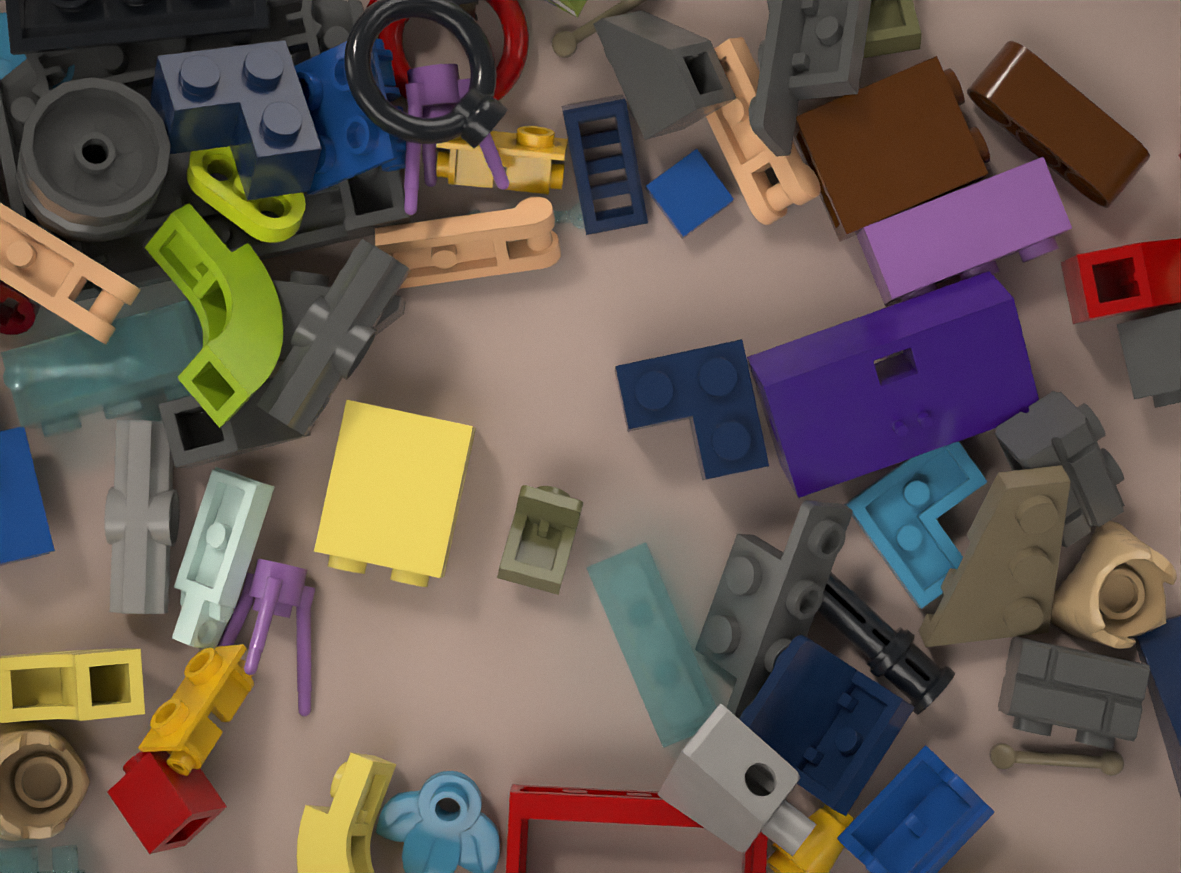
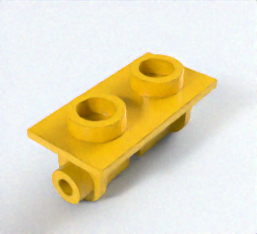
(525, 154)
(181, 725)

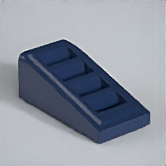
(596, 110)

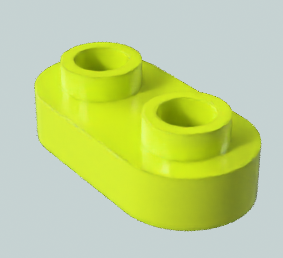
(230, 199)

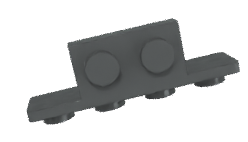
(807, 54)
(770, 597)

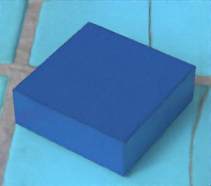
(689, 193)

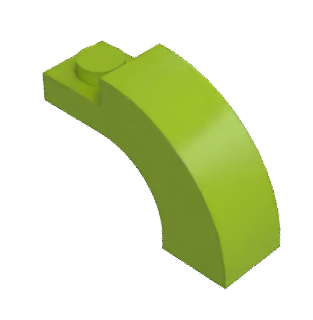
(234, 306)

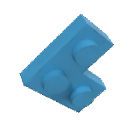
(902, 512)

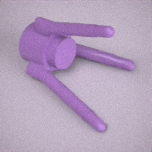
(431, 94)
(274, 592)

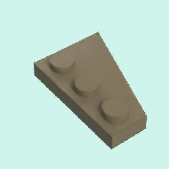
(1010, 565)

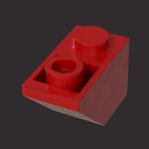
(1123, 280)

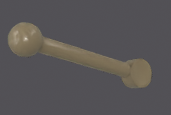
(566, 43)
(1004, 757)

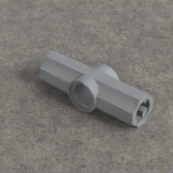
(141, 518)

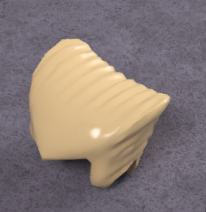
(1114, 589)
(38, 781)

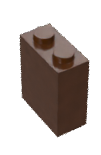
(891, 146)

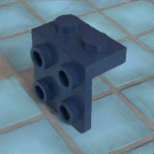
(826, 721)

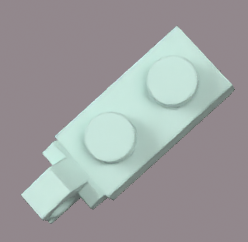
(219, 555)

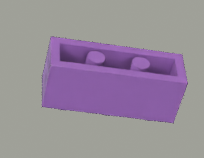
(965, 232)

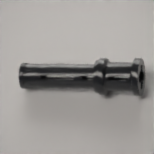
(889, 651)

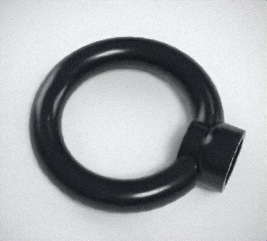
(474, 113)

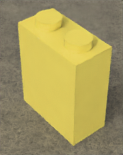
(394, 492)

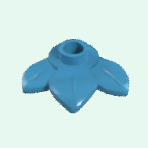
(438, 838)

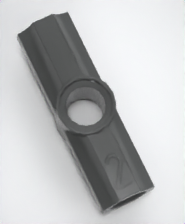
(333, 337)

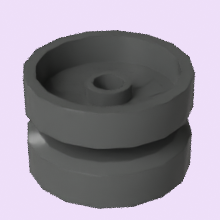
(83, 124)

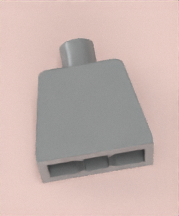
(736, 786)

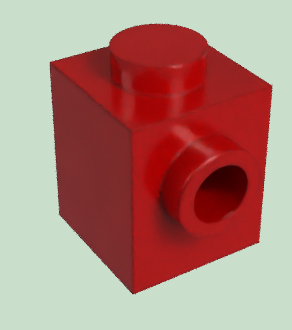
(162, 804)

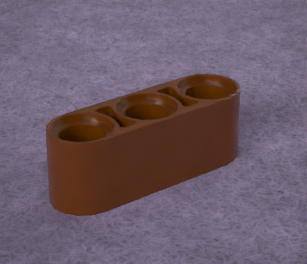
(1058, 124)

